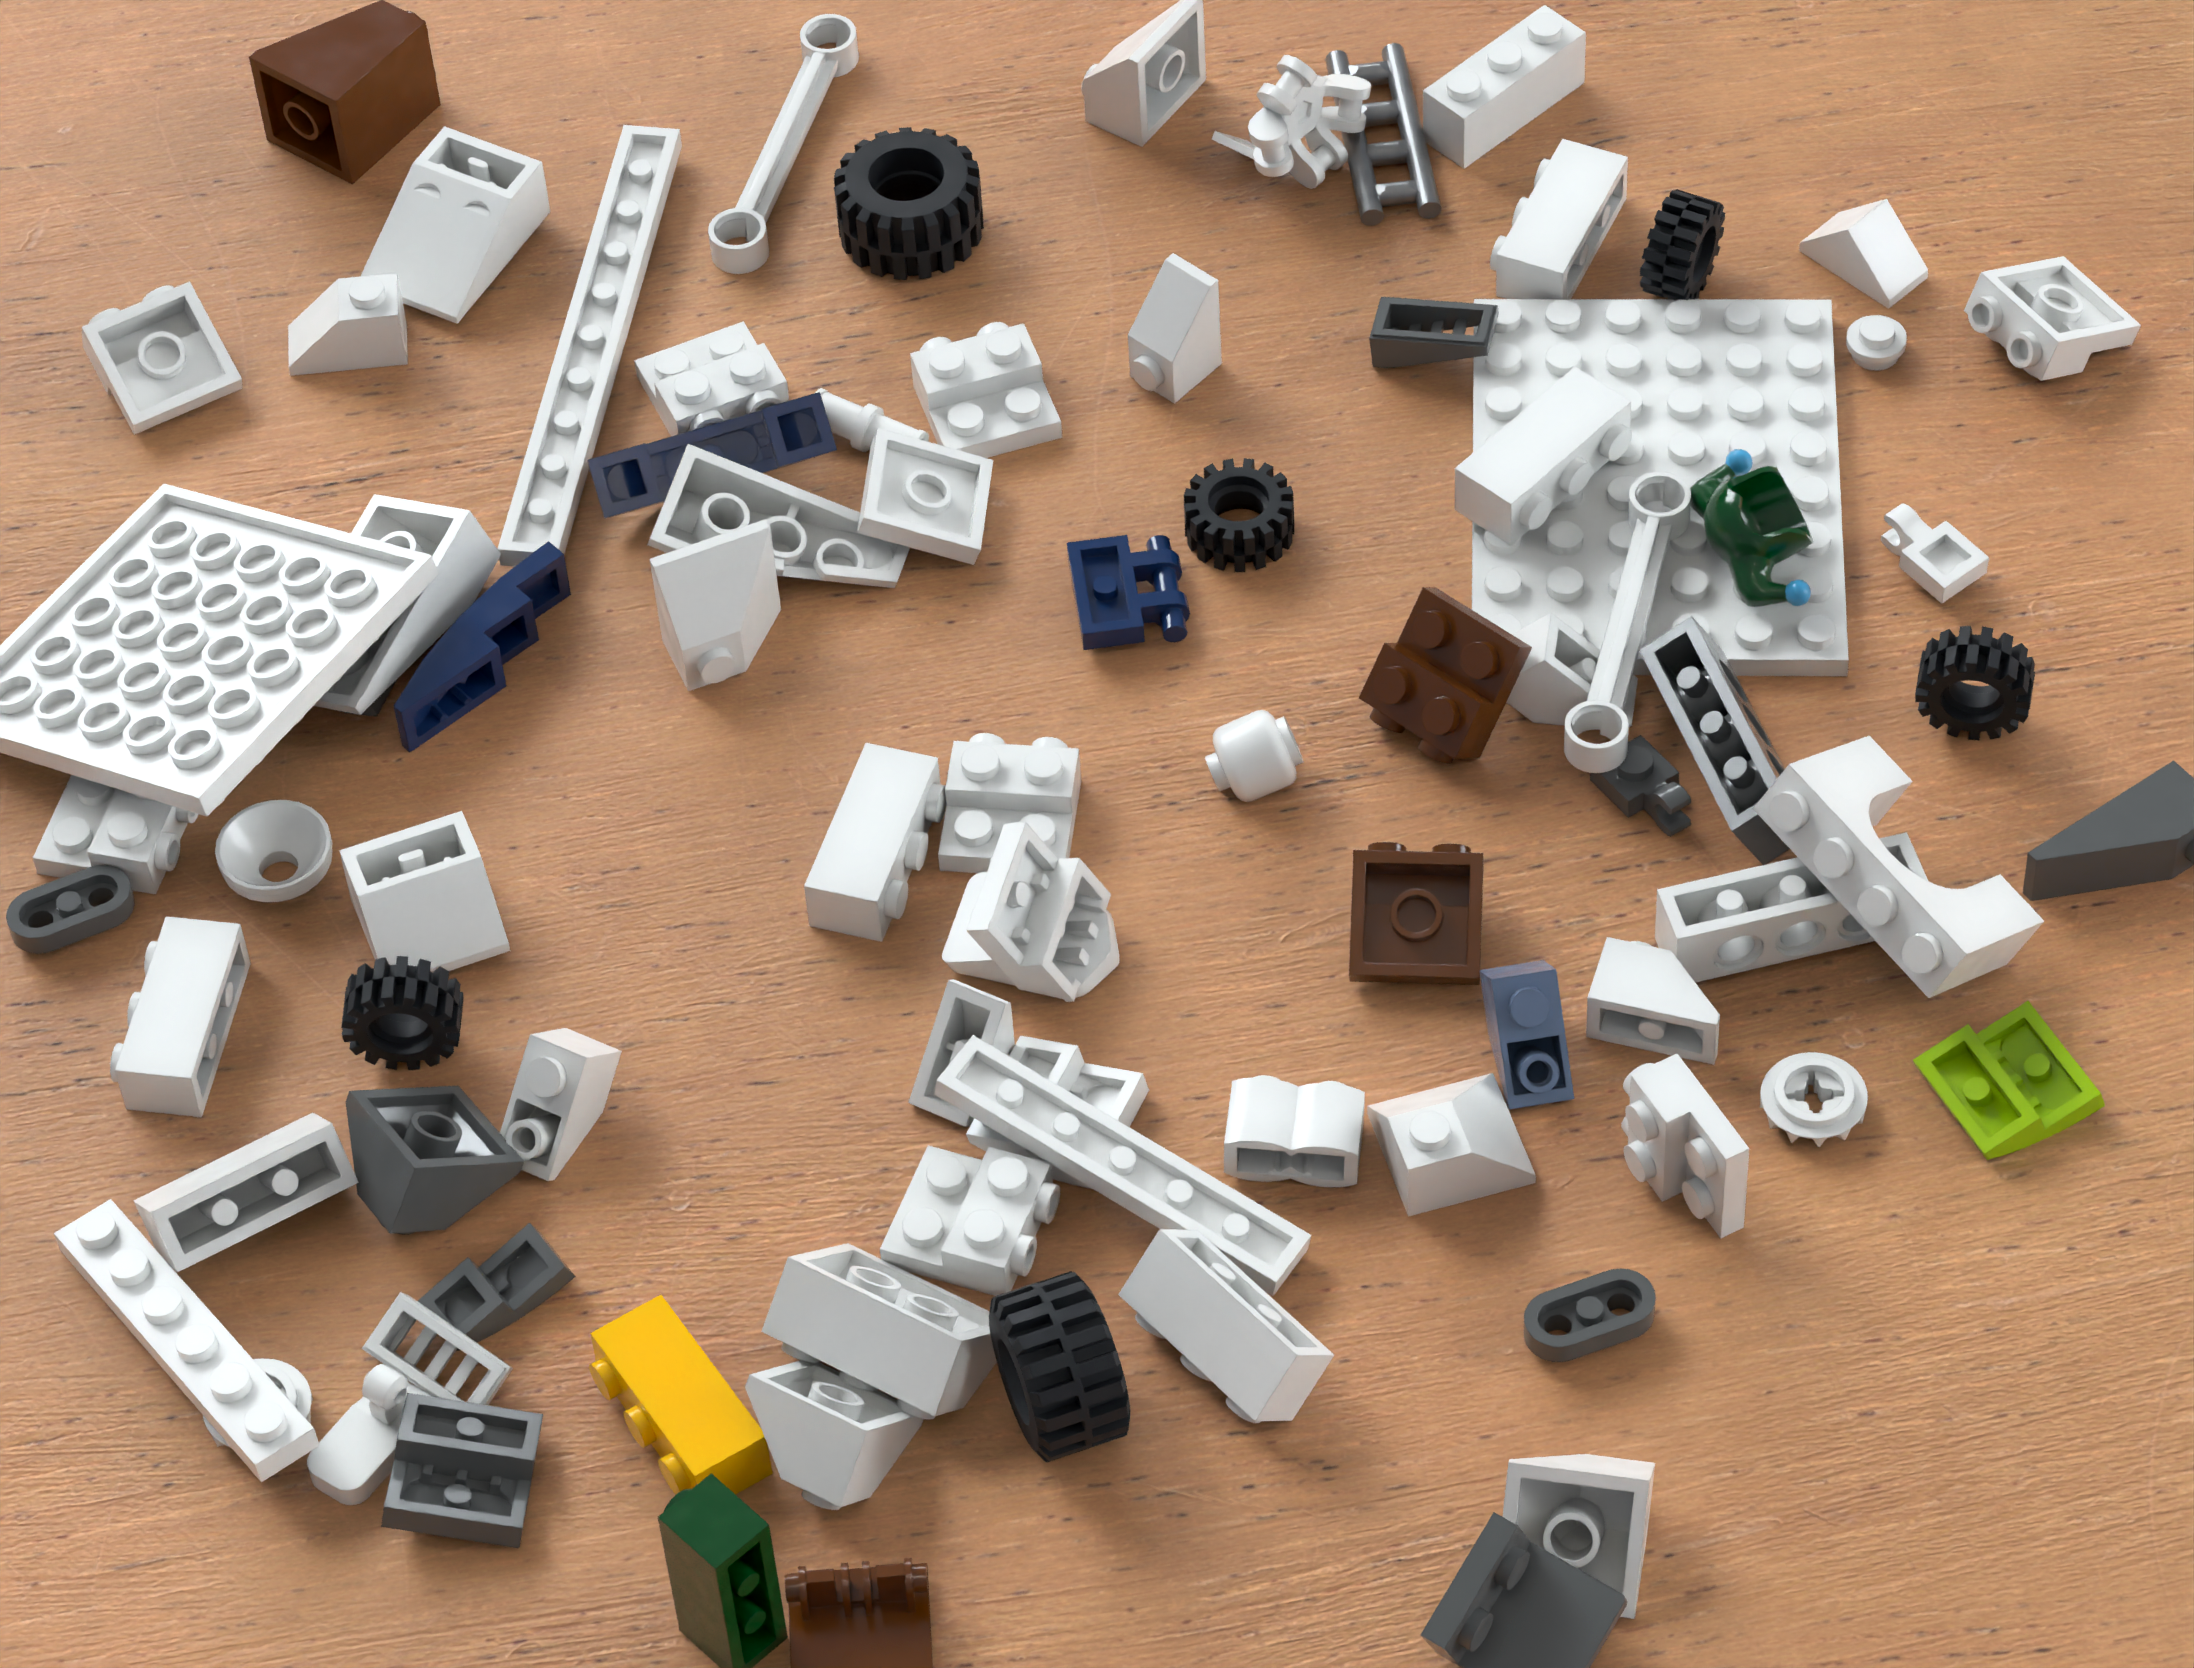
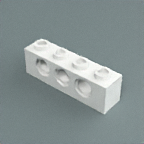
(1760, 916)

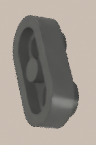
(70, 909)
(1586, 1315)

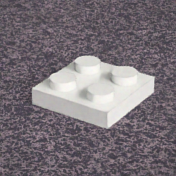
(925, 496)

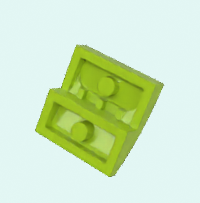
(2009, 1082)

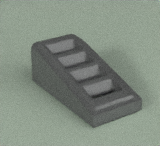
(1412, 331)

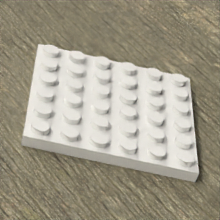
(195, 645)

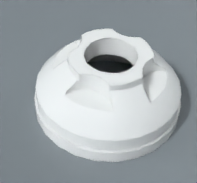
(269, 835)

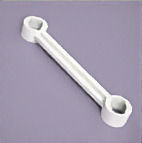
(783, 144)
(1627, 622)

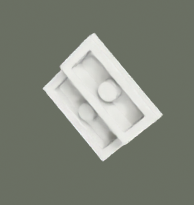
(1106, 1088)

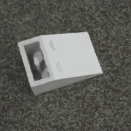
(458, 222)

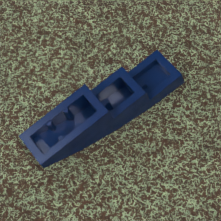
(470, 656)

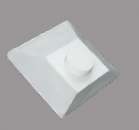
(1148, 74)
(717, 602)
(1451, 1144)
(828, 1433)
(1586, 1513)

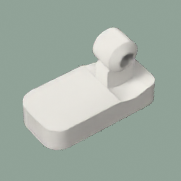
(363, 1442)

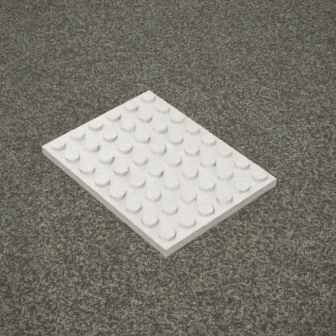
(1698, 387)

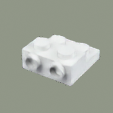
(2048, 316)
(160, 356)
(711, 379)
(985, 391)
(1007, 784)
(114, 829)
(1685, 1144)
(972, 1218)

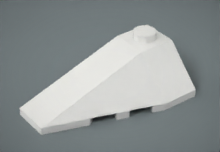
(807, 531)
(464, 564)

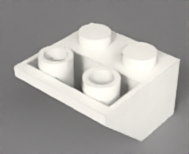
(425, 895)

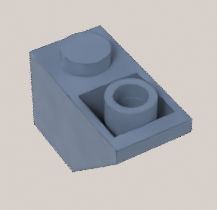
(1527, 1033)

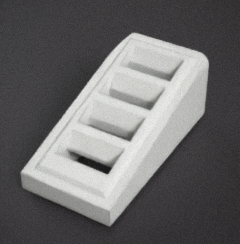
(398, 1323)

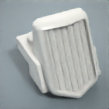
(1034, 921)

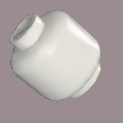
(1254, 756)

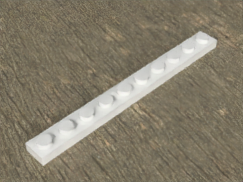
(591, 343)

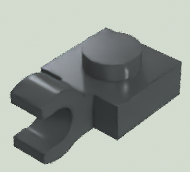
(1646, 783)

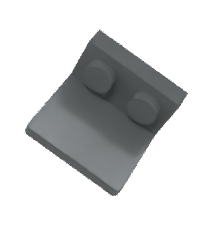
(1521, 1607)

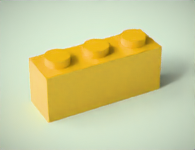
(677, 1400)

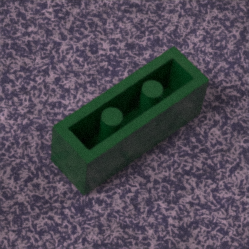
(722, 1575)

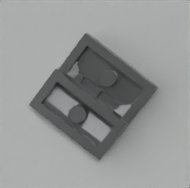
(462, 1470)

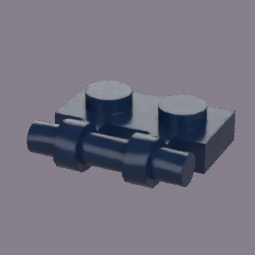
(1107, 593)

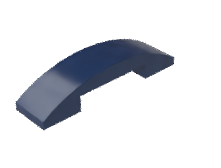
(757, 440)

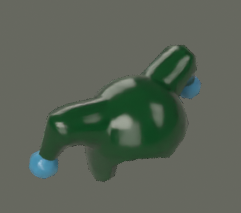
(1753, 527)

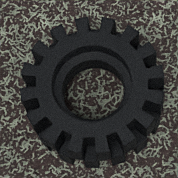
(1682, 246)
(1239, 540)
(1975, 659)
(402, 1013)

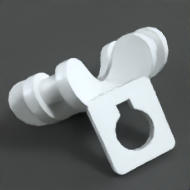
(1296, 111)

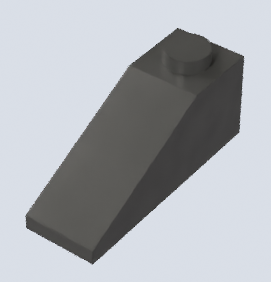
(2124, 843)

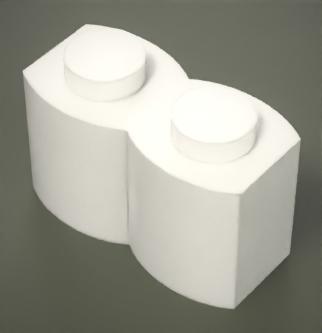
(1294, 1132)

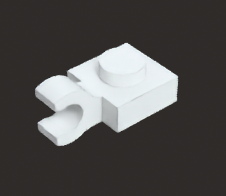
(1935, 558)

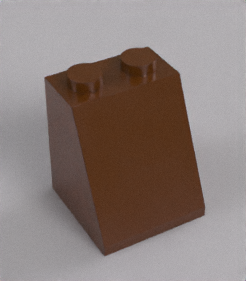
(347, 88)

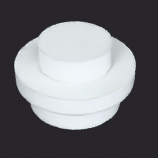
(1876, 342)

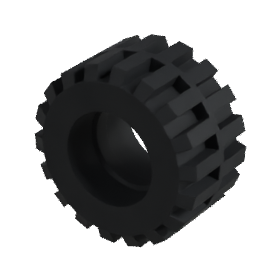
(909, 203)
(1059, 1366)

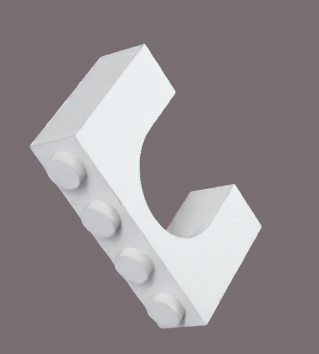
(1932, 932)

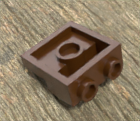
(1445, 677)
(1416, 915)

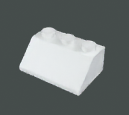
(882, 1329)

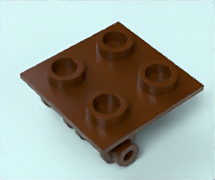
(860, 1617)

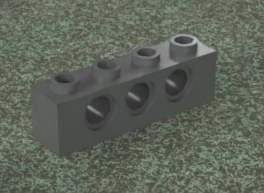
(1718, 730)

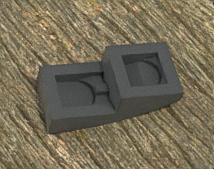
(502, 1288)

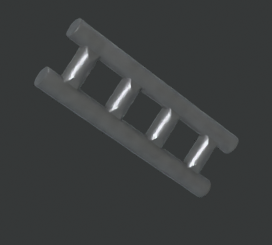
(1409, 150)

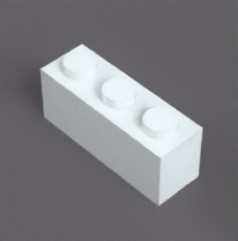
(1504, 86)
(1560, 223)
(1543, 456)
(875, 842)
(181, 1016)
(246, 1191)
(1225, 1326)

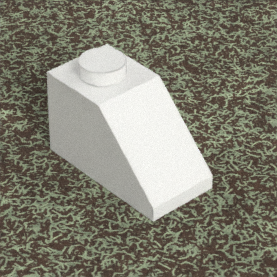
(350, 327)
(1176, 331)
(1557, 672)
(1650, 1003)

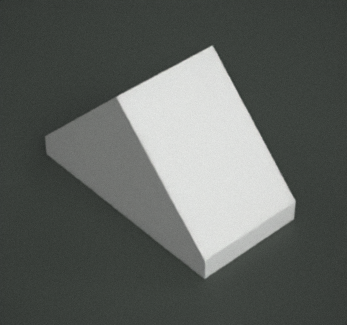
(1869, 252)
(960, 1015)

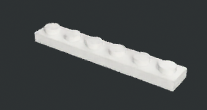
(1119, 1161)
(187, 1340)

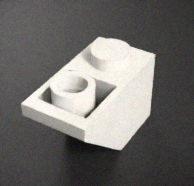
(557, 1098)

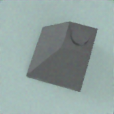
(425, 1156)

